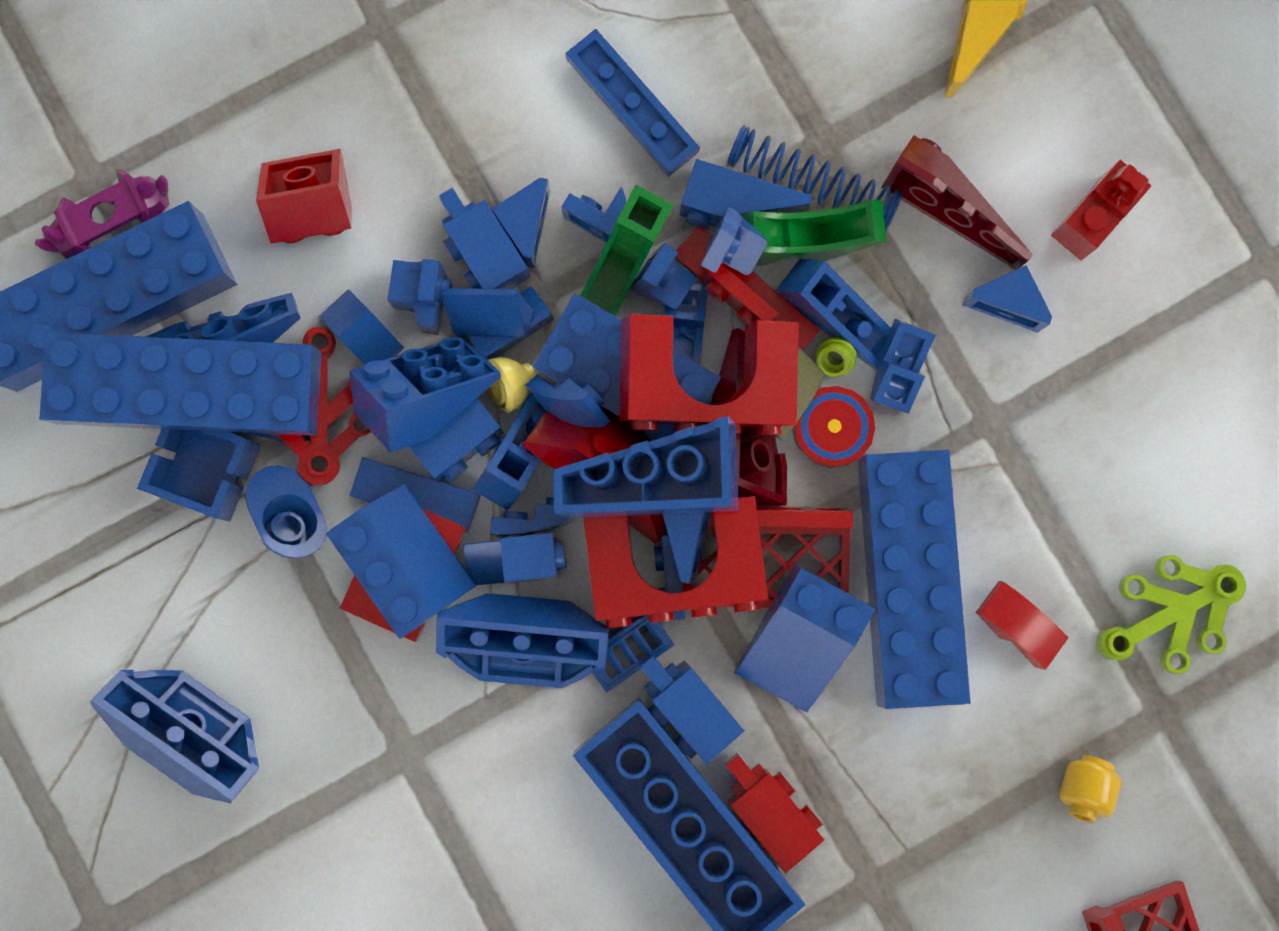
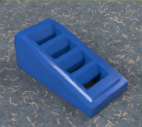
(657, 632)

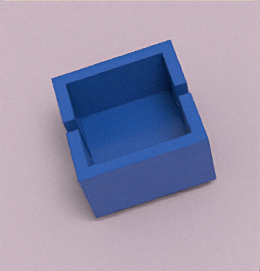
(202, 471)

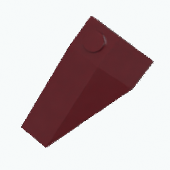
(759, 466)

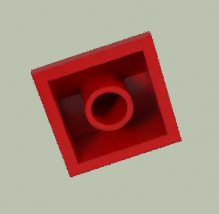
(304, 197)

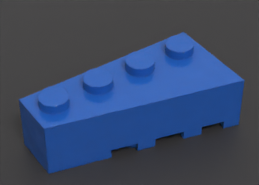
(664, 476)

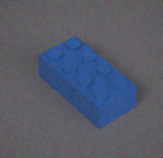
(589, 352)

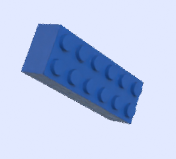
(112, 289)
(180, 384)
(913, 579)
(686, 824)

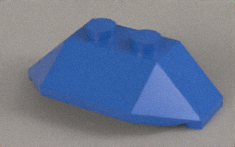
(522, 640)
(181, 730)

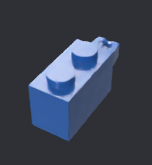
(482, 245)
(690, 707)

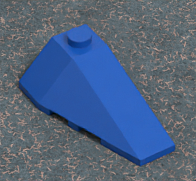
(255, 323)

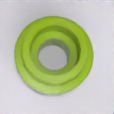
(831, 366)

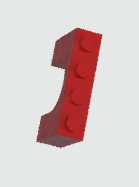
(654, 396)
(623, 593)

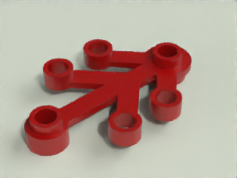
(326, 416)

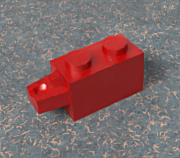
(771, 814)

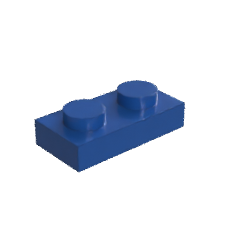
(665, 562)

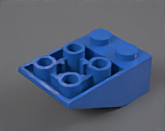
(419, 391)

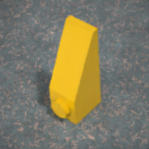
(979, 31)

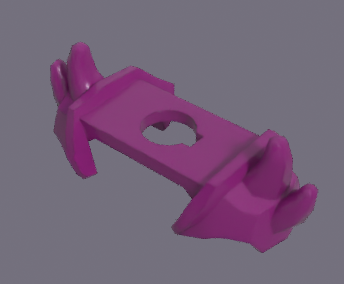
(75, 227)

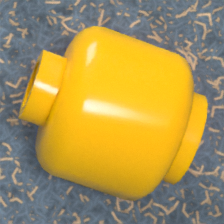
(1090, 788)

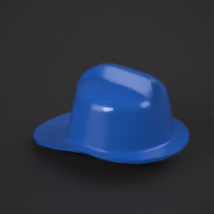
(285, 512)

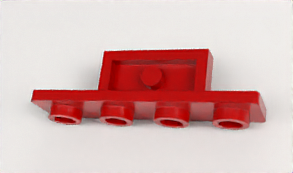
(743, 293)

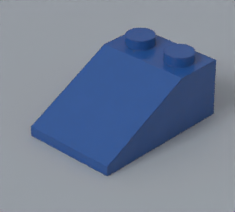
(804, 638)

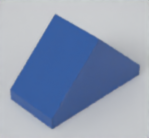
(524, 217)
(1012, 299)
(360, 329)

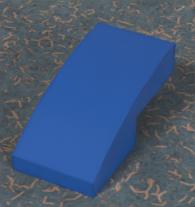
(689, 322)
(899, 366)

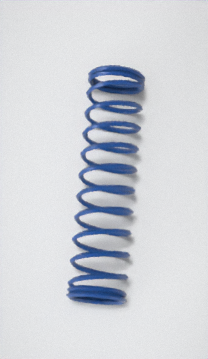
(742, 141)

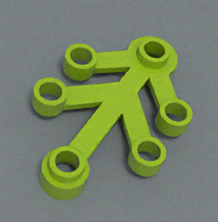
(1179, 610)

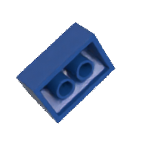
(401, 560)

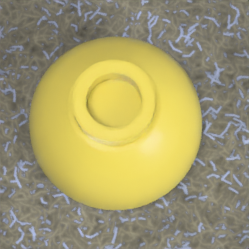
(510, 390)

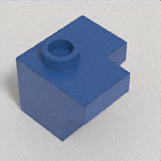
(419, 290)

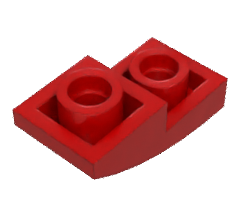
(1023, 624)

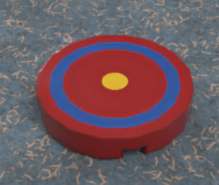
(835, 427)

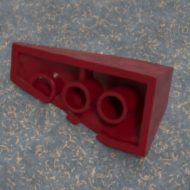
(946, 195)

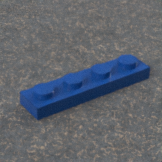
(632, 102)

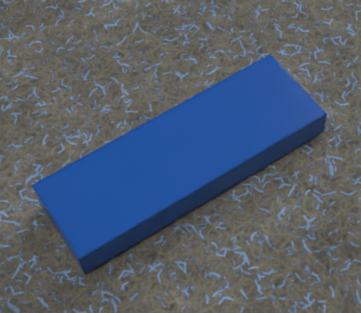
(446, 500)

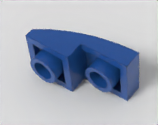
(569, 401)
(516, 523)

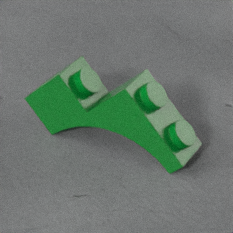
(819, 233)
(626, 249)

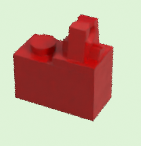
(1101, 209)

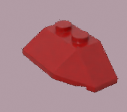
(564, 444)

